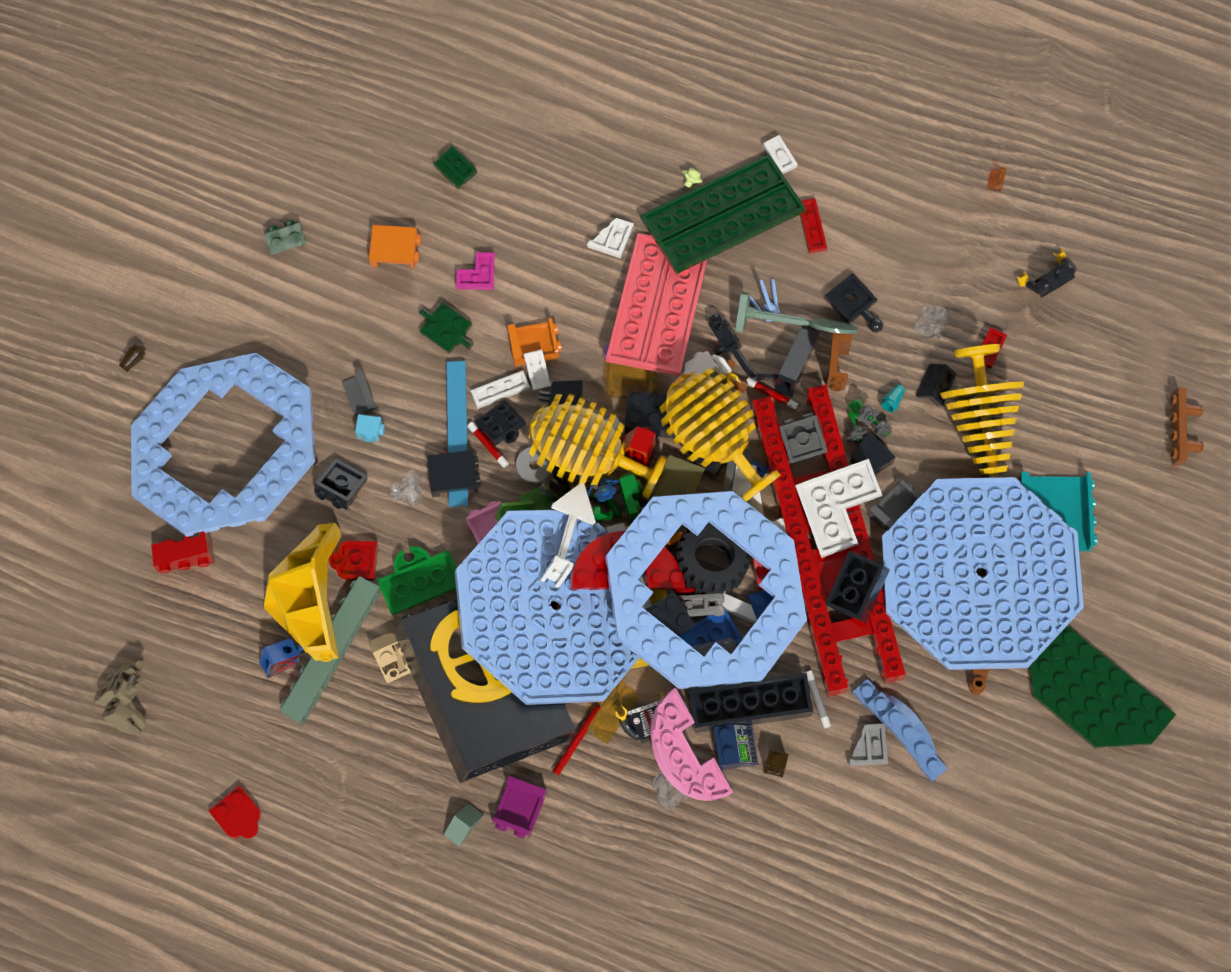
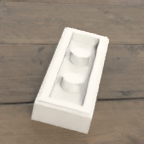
(500, 389)

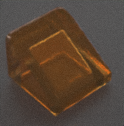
(996, 179)

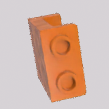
(394, 245)
(534, 338)

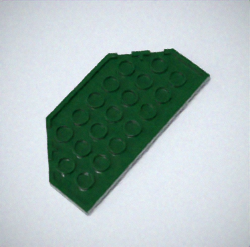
(1095, 695)

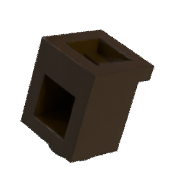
(776, 763)

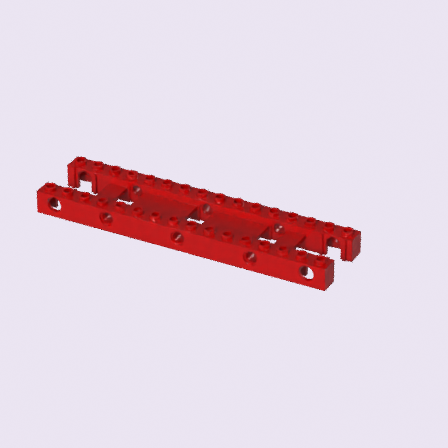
(819, 573)

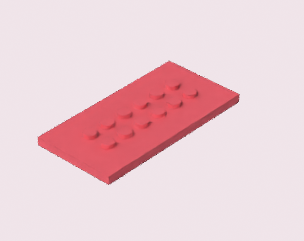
(655, 311)

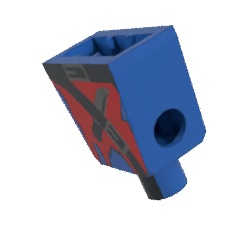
(279, 657)

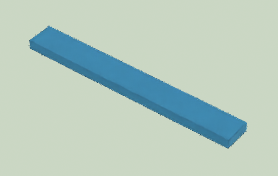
(457, 420)

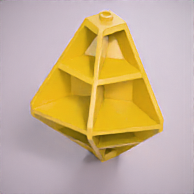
(299, 593)

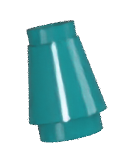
(892, 400)

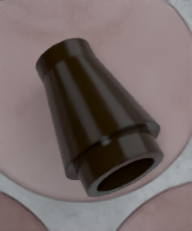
(132, 357)

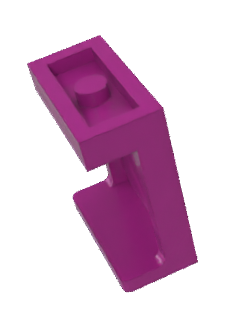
(519, 807)

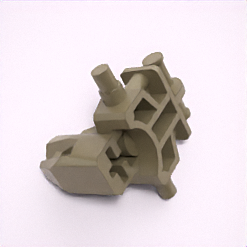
(117, 698)

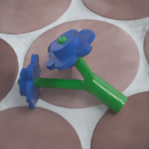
(605, 491)

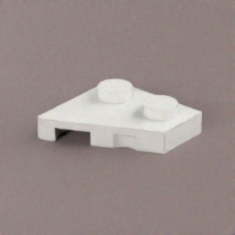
(613, 238)

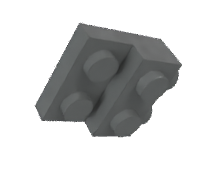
(803, 437)

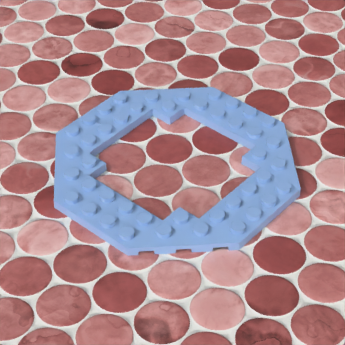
(271, 483)
(660, 645)

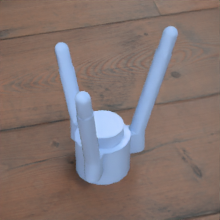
(769, 307)

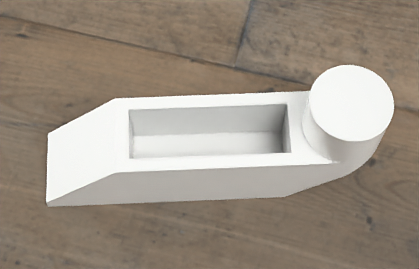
(739, 608)

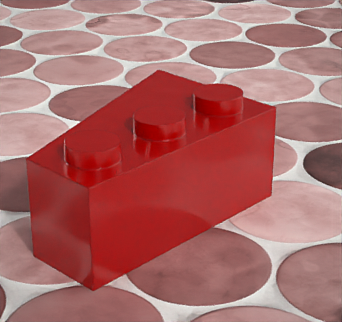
(639, 445)
(183, 553)

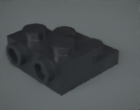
(340, 484)

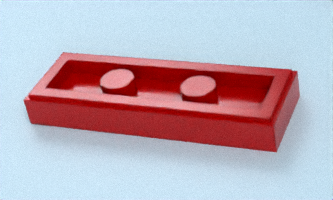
(813, 227)

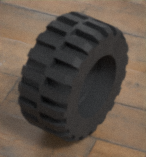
(706, 580)

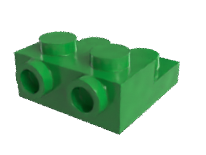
(631, 493)

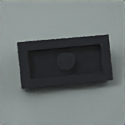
(936, 380)

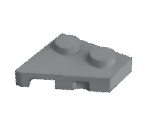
(871, 747)

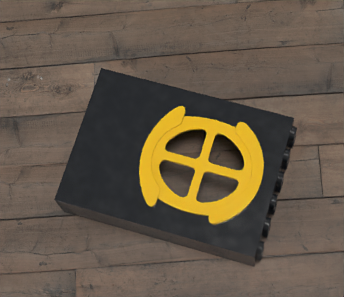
(476, 724)

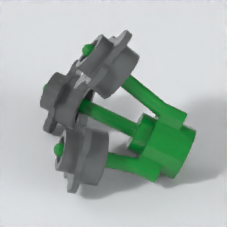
(867, 415)

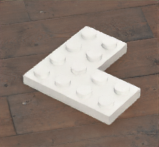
(829, 497)

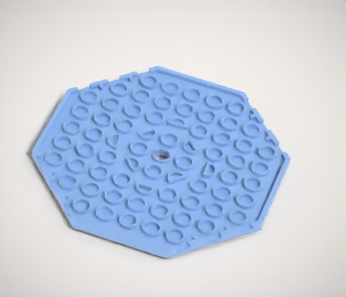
(971, 619)
(516, 632)

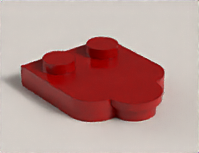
(355, 560)
(237, 815)

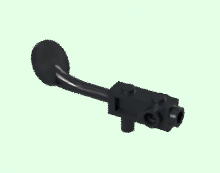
(731, 344)

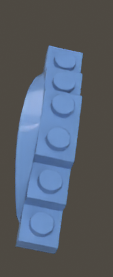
(904, 726)

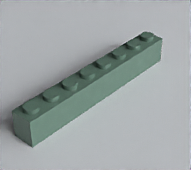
(317, 674)

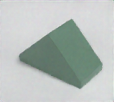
(463, 824)

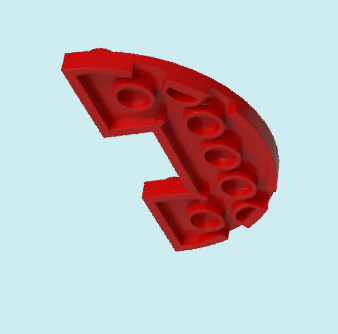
(592, 572)

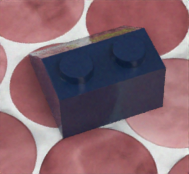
(735, 746)

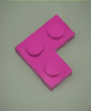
(481, 278)

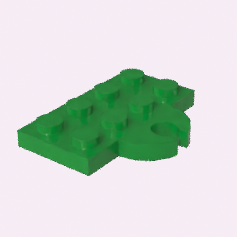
(417, 580)

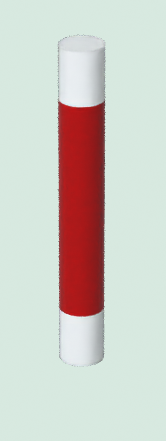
(773, 394)
(488, 445)

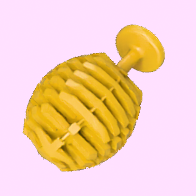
(712, 424)
(584, 443)

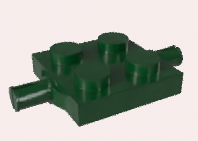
(446, 328)

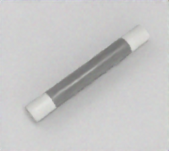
(818, 700)

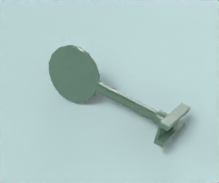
(745, 312)

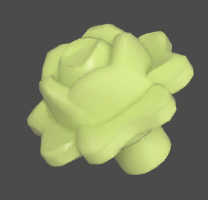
(692, 176)

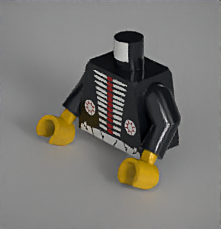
(1053, 279)
(638, 721)

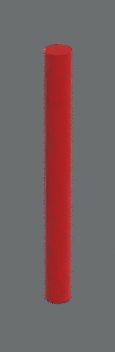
(575, 742)

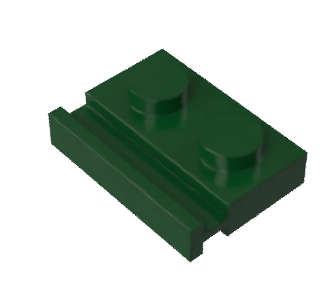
(455, 167)

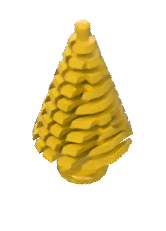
(983, 401)

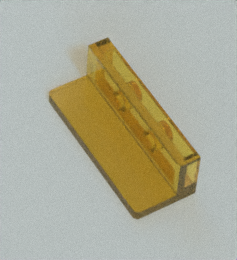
(605, 721)

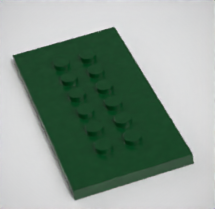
(722, 213)

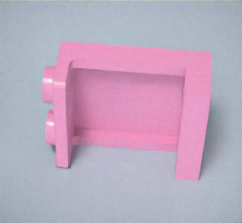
(483, 520)

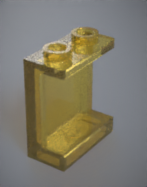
(627, 378)

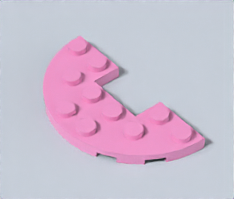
(676, 757)

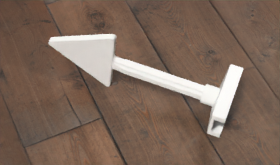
(576, 506)

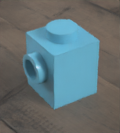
(369, 428)

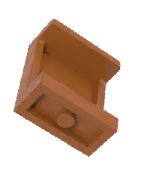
(839, 345)

